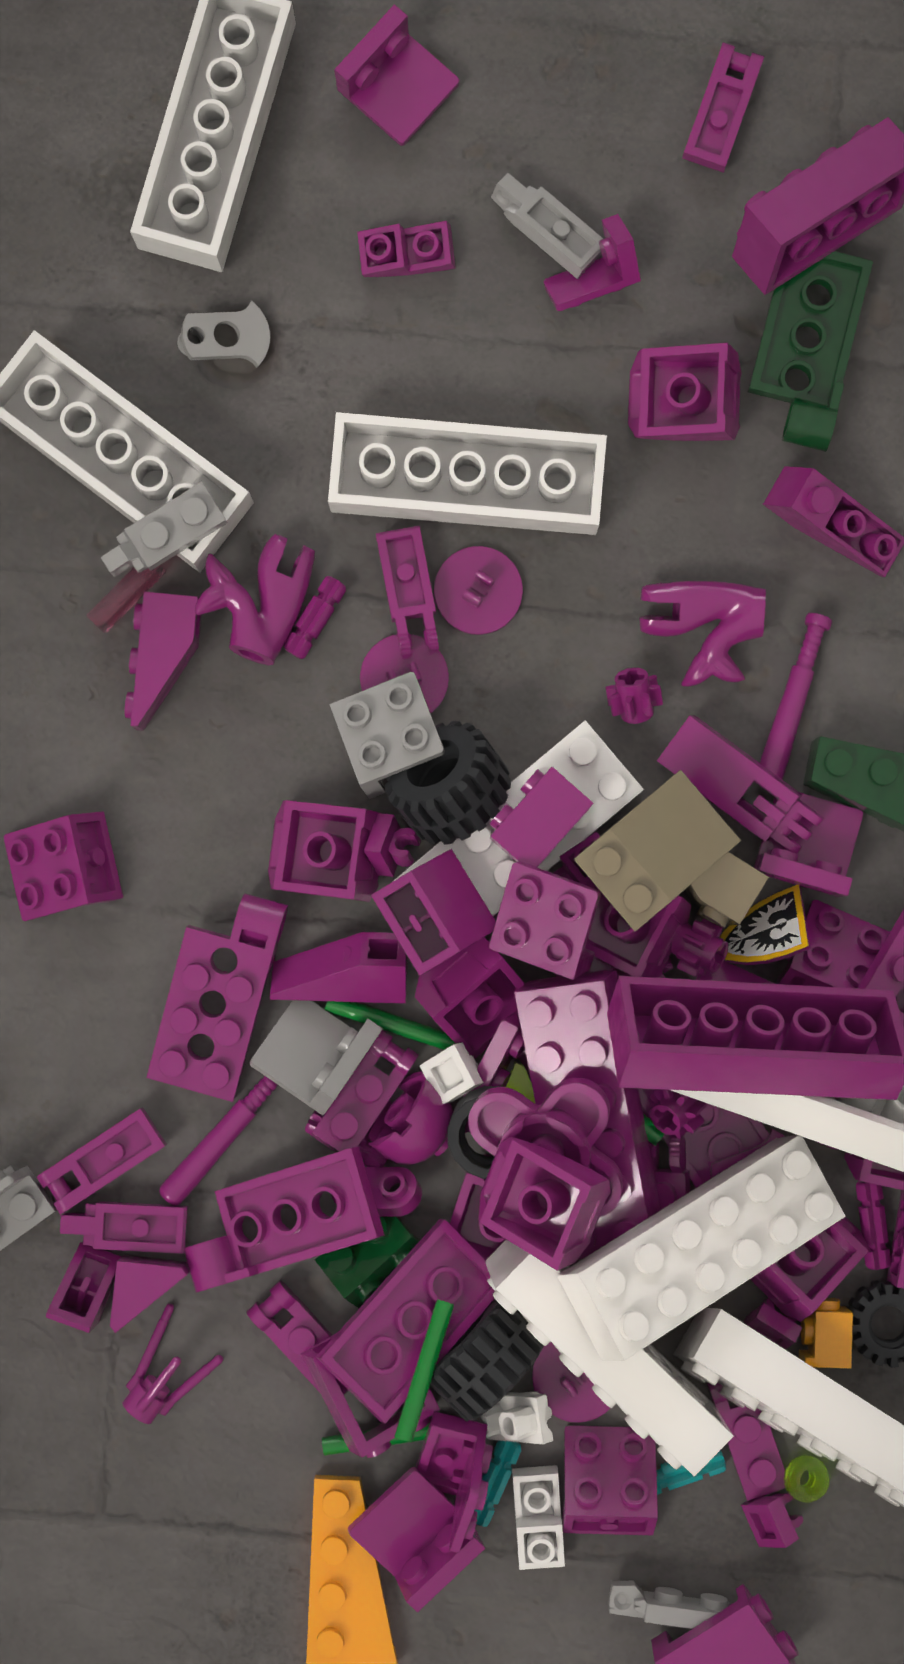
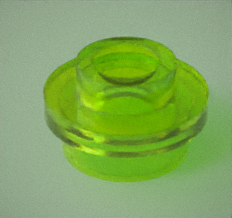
(817, 1483)

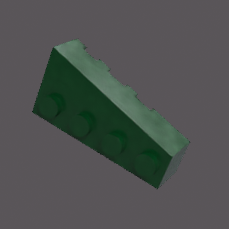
(859, 778)

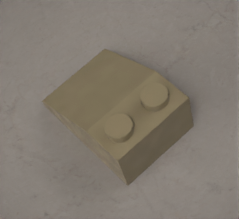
(657, 850)
(726, 891)

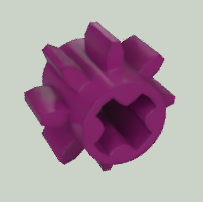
(634, 695)
(699, 947)
(675, 1112)

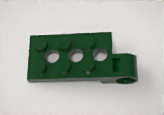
(815, 408)

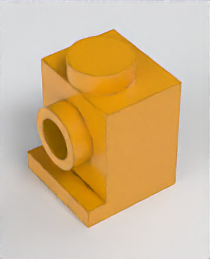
(828, 1336)

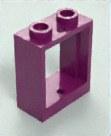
(374, 1441)

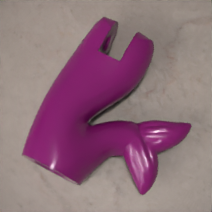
(698, 603)
(262, 633)

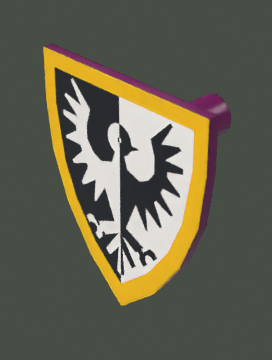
(769, 930)

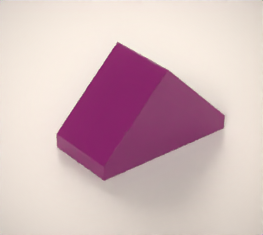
(140, 1283)
(84, 1288)

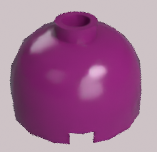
(413, 1124)

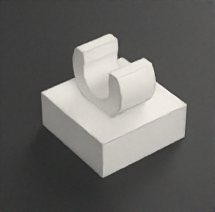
(452, 1073)

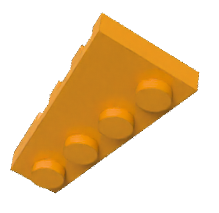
(345, 1592)

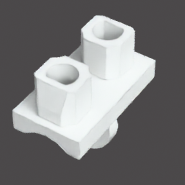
(519, 1419)

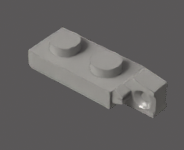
(548, 224)
(166, 532)
(664, 1605)

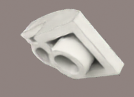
(538, 1517)

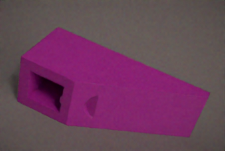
(833, 518)
(165, 647)
(347, 970)

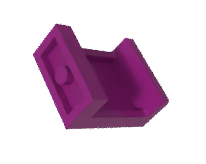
(731, 1636)

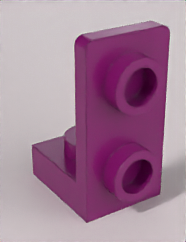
(606, 275)

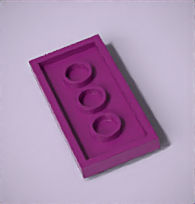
(383, 1339)

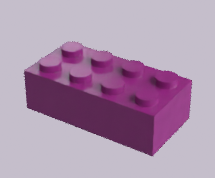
(822, 206)

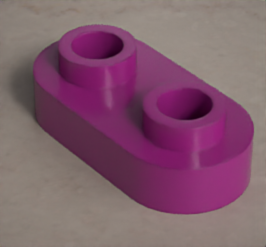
(394, 1203)

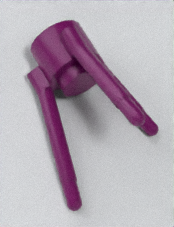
(149, 1395)

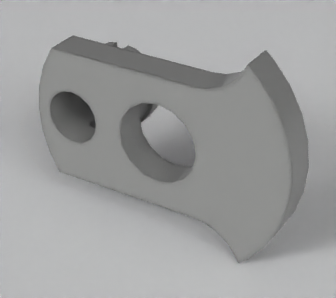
(250, 328)

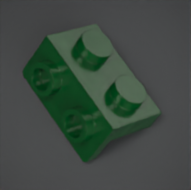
(364, 1266)

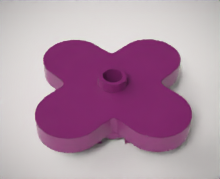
(564, 1123)

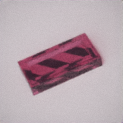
(124, 597)

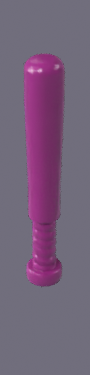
(789, 713)
(214, 1144)

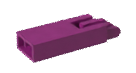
(725, 774)

